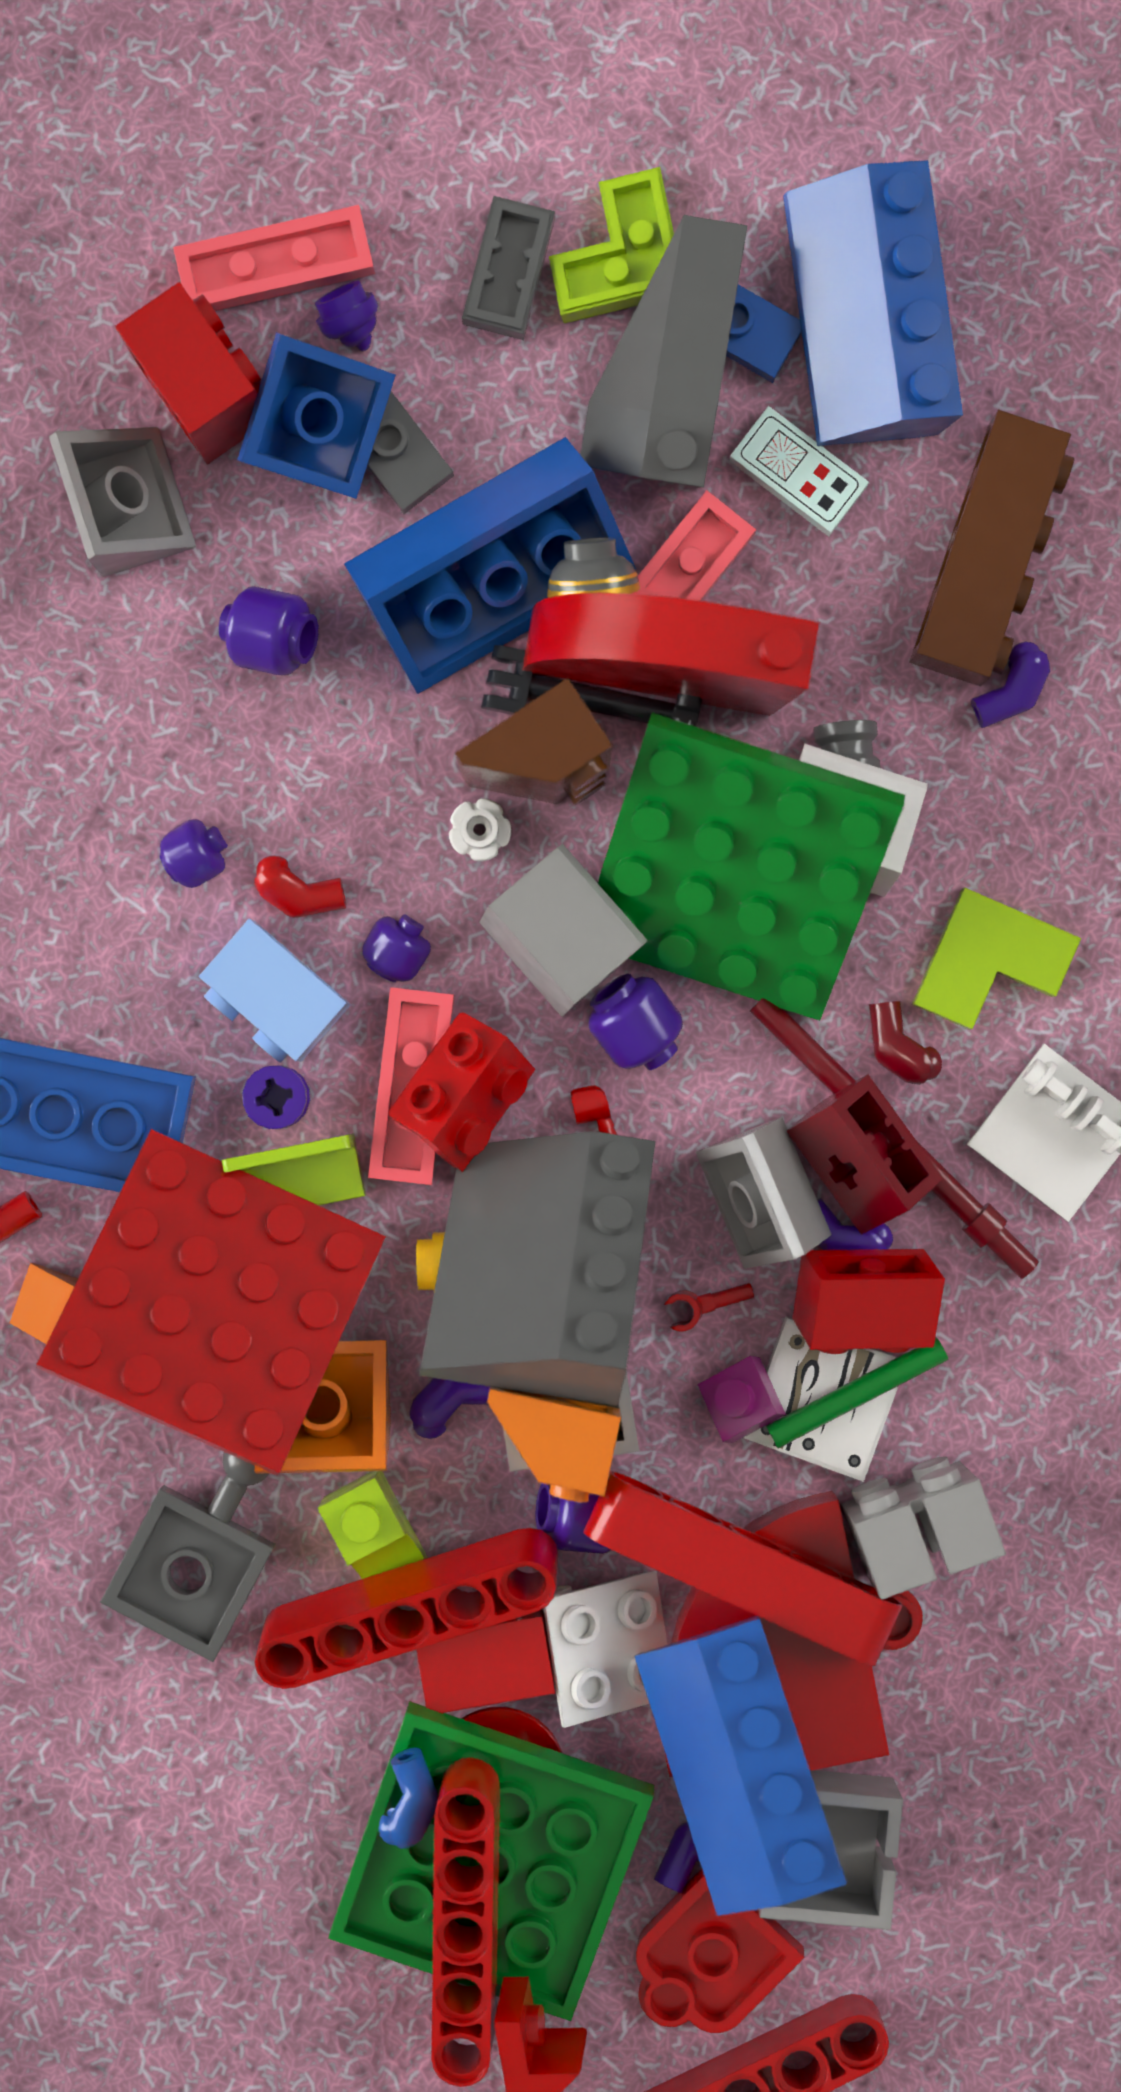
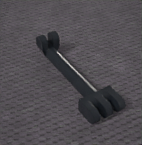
(597, 699)

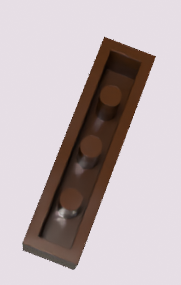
(991, 549)

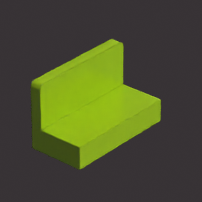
(314, 1170)

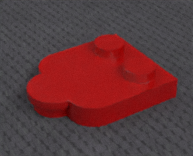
(710, 1964)

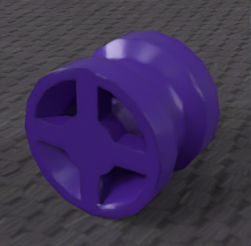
(287, 1094)

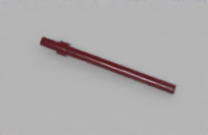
(981, 1222)

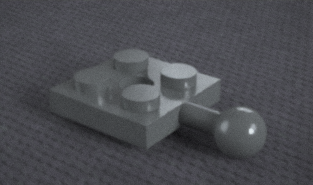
(227, 1551)

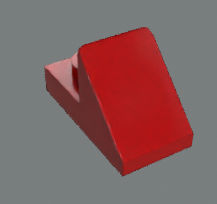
(529, 2053)

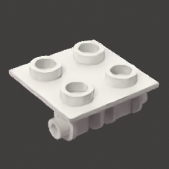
(1053, 1133)
(595, 1645)

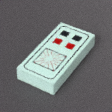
(798, 471)

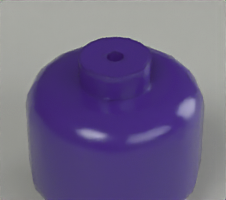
(193, 853)
(396, 948)

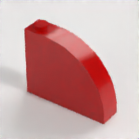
(673, 648)
(826, 1692)

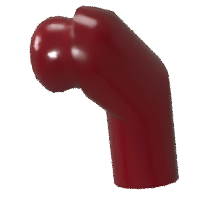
(896, 1050)

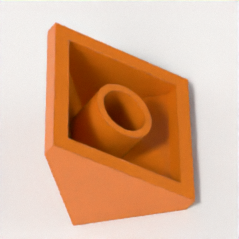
(348, 1415)

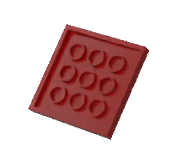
(212, 1302)

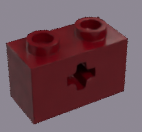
(865, 1155)

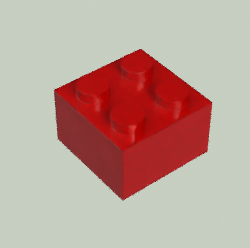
(188, 364)

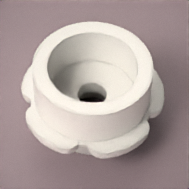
(484, 846)

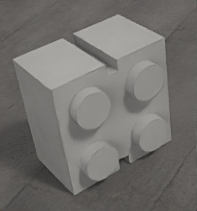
(951, 1514)
(856, 1813)

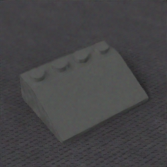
(542, 1266)

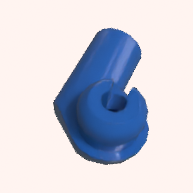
(417, 1806)

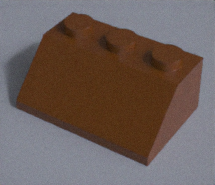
(541, 751)

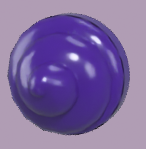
(348, 315)

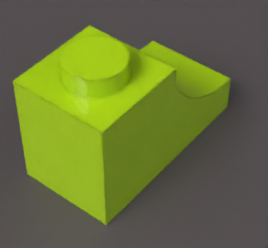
(370, 1526)

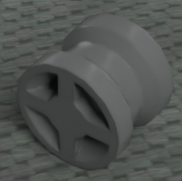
(849, 739)

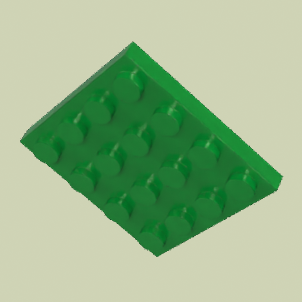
(745, 863)
(561, 1859)

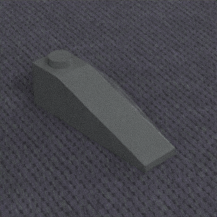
(665, 377)

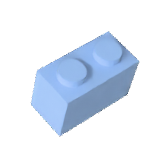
(272, 992)

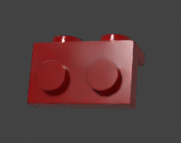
(463, 1090)

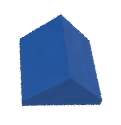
(316, 416)

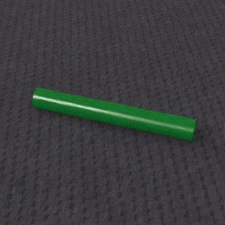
(856, 1393)

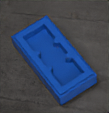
(761, 334)

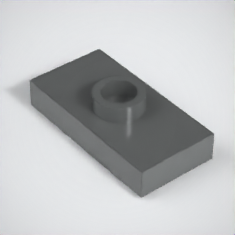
(508, 268)
(406, 459)

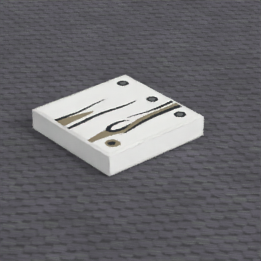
(806, 1375)

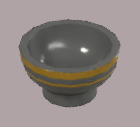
(592, 567)

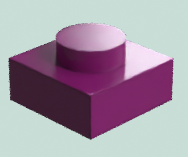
(741, 1399)

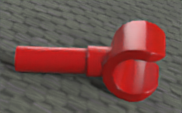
(592, 1105)
(708, 1303)

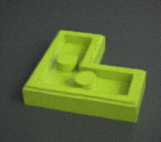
(617, 271)
(989, 940)

